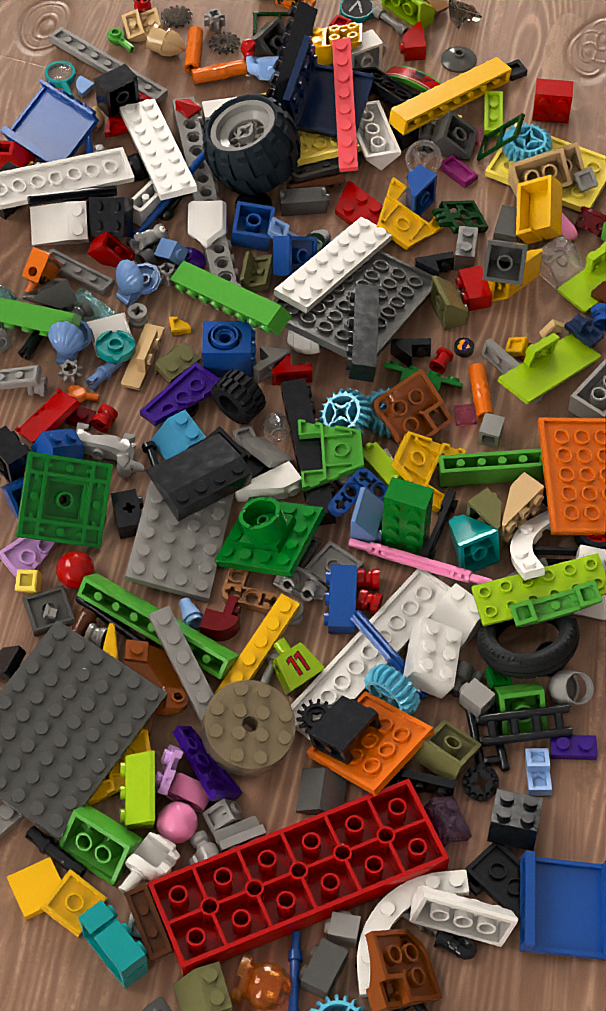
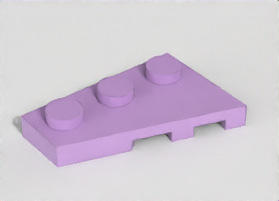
(25, 554)

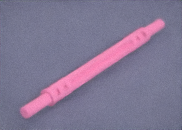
(418, 562)

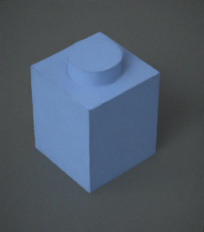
(171, 251)

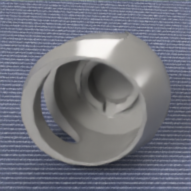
(565, 687)

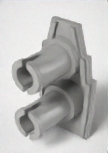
(302, 585)

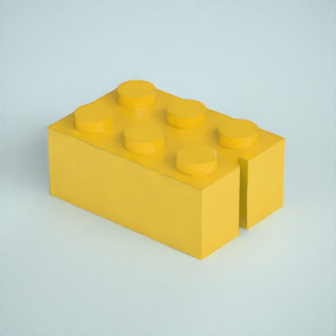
(539, 209)

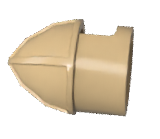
(164, 42)

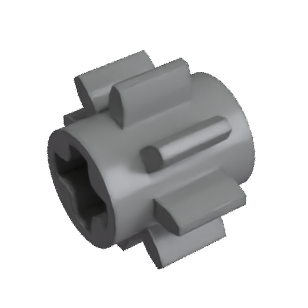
(214, 19)
(166, 272)
(68, 365)

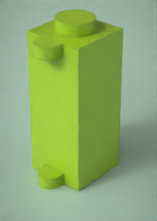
(379, 463)

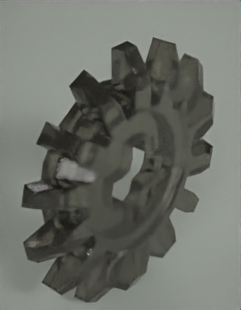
(169, 18)
(216, 43)

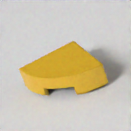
(178, 326)

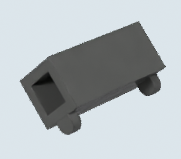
(304, 201)

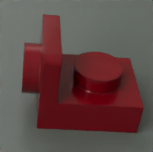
(81, 415)

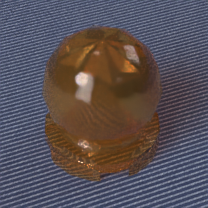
(263, 985)

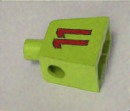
(294, 665)

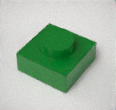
(496, 679)

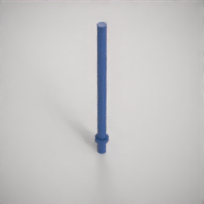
(163, 204)

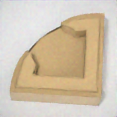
(552, 327)

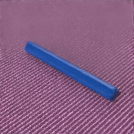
(381, 645)

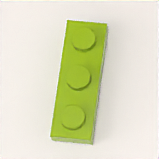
(493, 111)

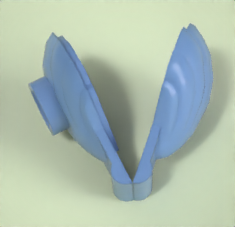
(131, 280)
(69, 340)

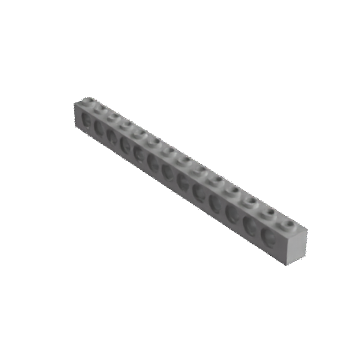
(189, 130)

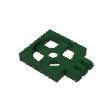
(467, 207)

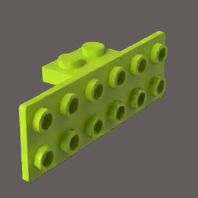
(579, 287)
(547, 366)
(496, 595)

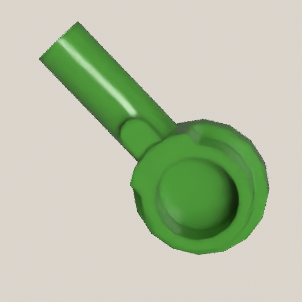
(116, 37)

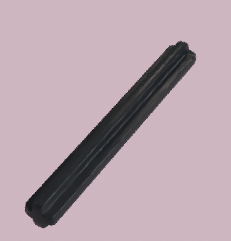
(73, 195)

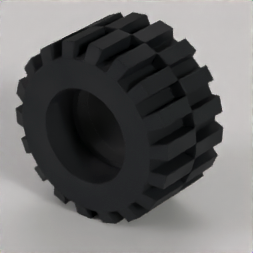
(238, 396)

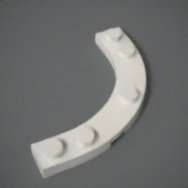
(522, 546)
(394, 905)

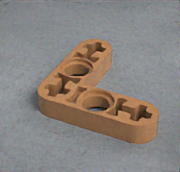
(239, 587)

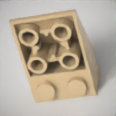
(522, 505)

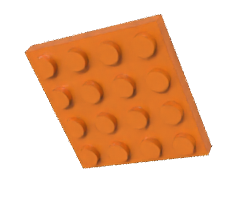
(379, 752)

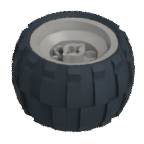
(251, 144)

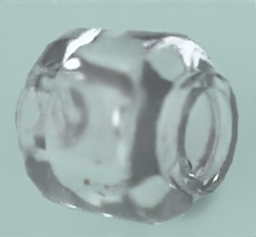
(275, 427)

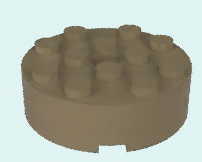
(261, 709)

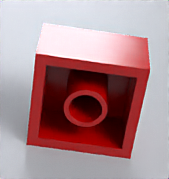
(552, 100)

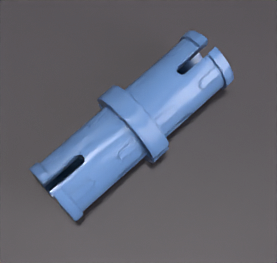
(103, 373)

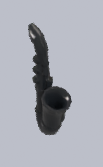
(458, 945)

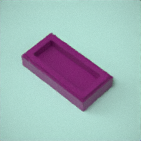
(458, 171)

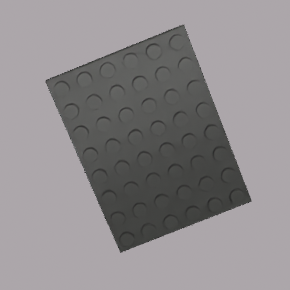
(401, 295)
(67, 726)

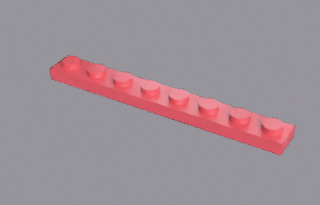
(345, 105)

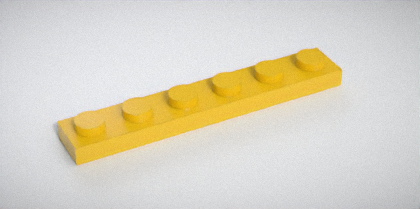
(262, 641)

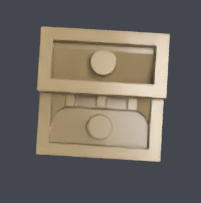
(139, 24)

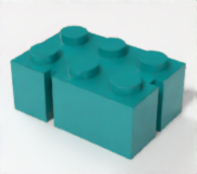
(114, 943)

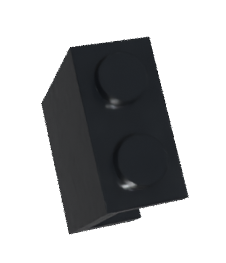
(341, 727)

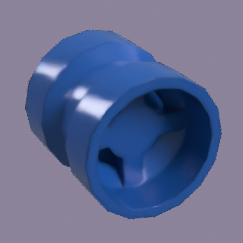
(598, 313)

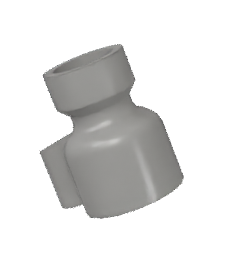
(204, 848)

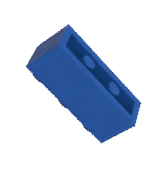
(341, 599)

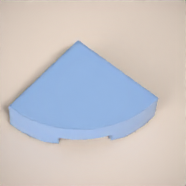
(84, 86)

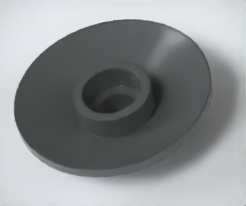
(458, 59)

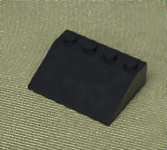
(200, 476)

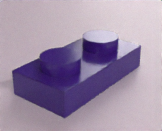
(574, 747)

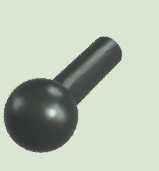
(167, 214)

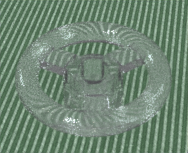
(417, 155)

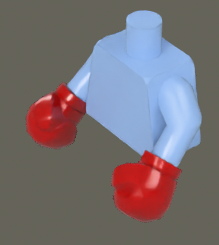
(259, 66)

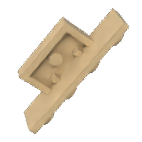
(143, 357)

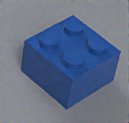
(252, 226)

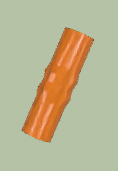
(193, 49)
(219, 71)
(480, 390)

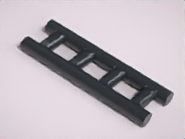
(536, 734)
(501, 757)

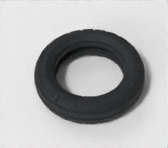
(534, 663)

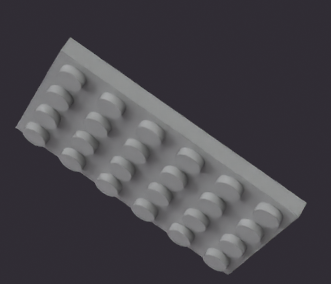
(175, 553)

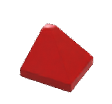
(187, 107)

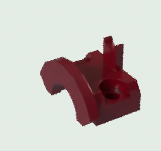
(592, 221)

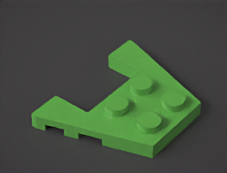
(340, 453)

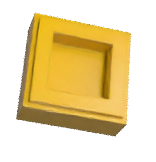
(517, 346)

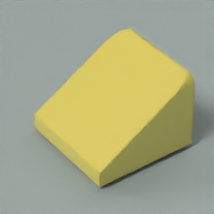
(28, 581)

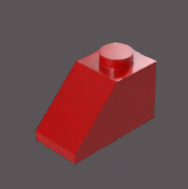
(413, 44)
(109, 250)

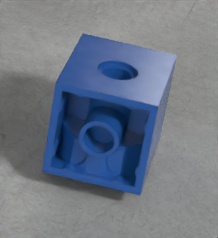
(228, 347)

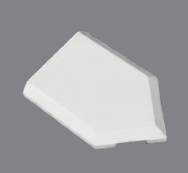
(207, 221)

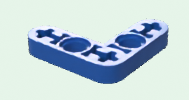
(355, 483)

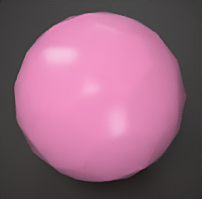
(177, 822)

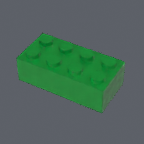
(406, 515)

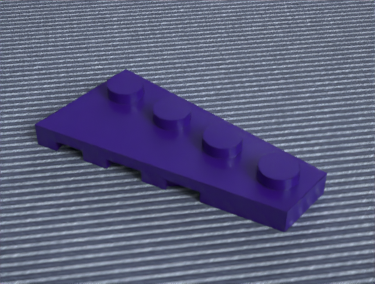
(181, 394)
(214, 779)

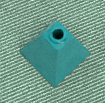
(473, 543)

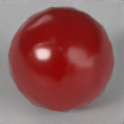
(73, 567)

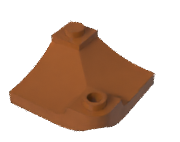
(412, 407)
(158, 669)
(399, 971)

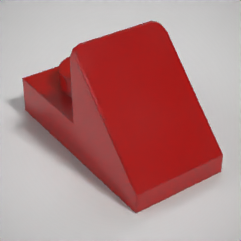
(285, 372)

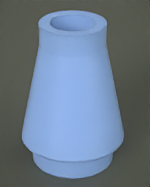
(190, 613)

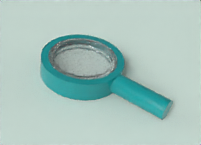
(61, 75)

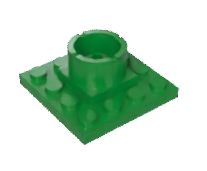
(84, 505)
(270, 536)

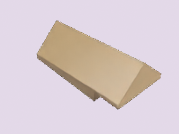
(559, 162)

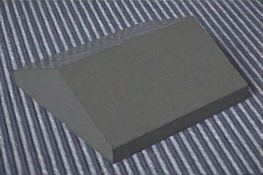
(320, 791)

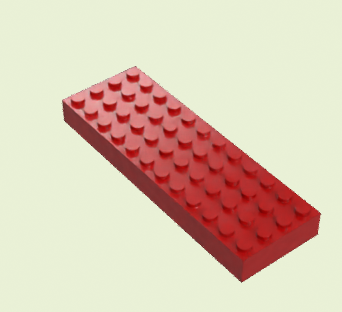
(296, 876)

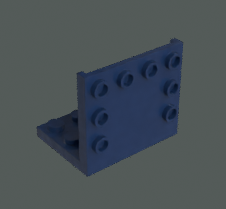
(312, 93)

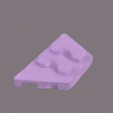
(169, 760)

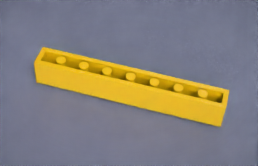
(449, 95)

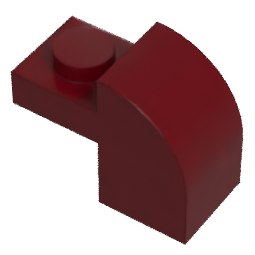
(222, 625)

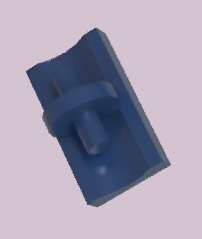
(584, 330)

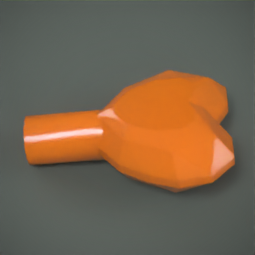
(81, 394)

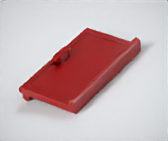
(49, 416)

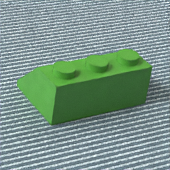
(99, 843)

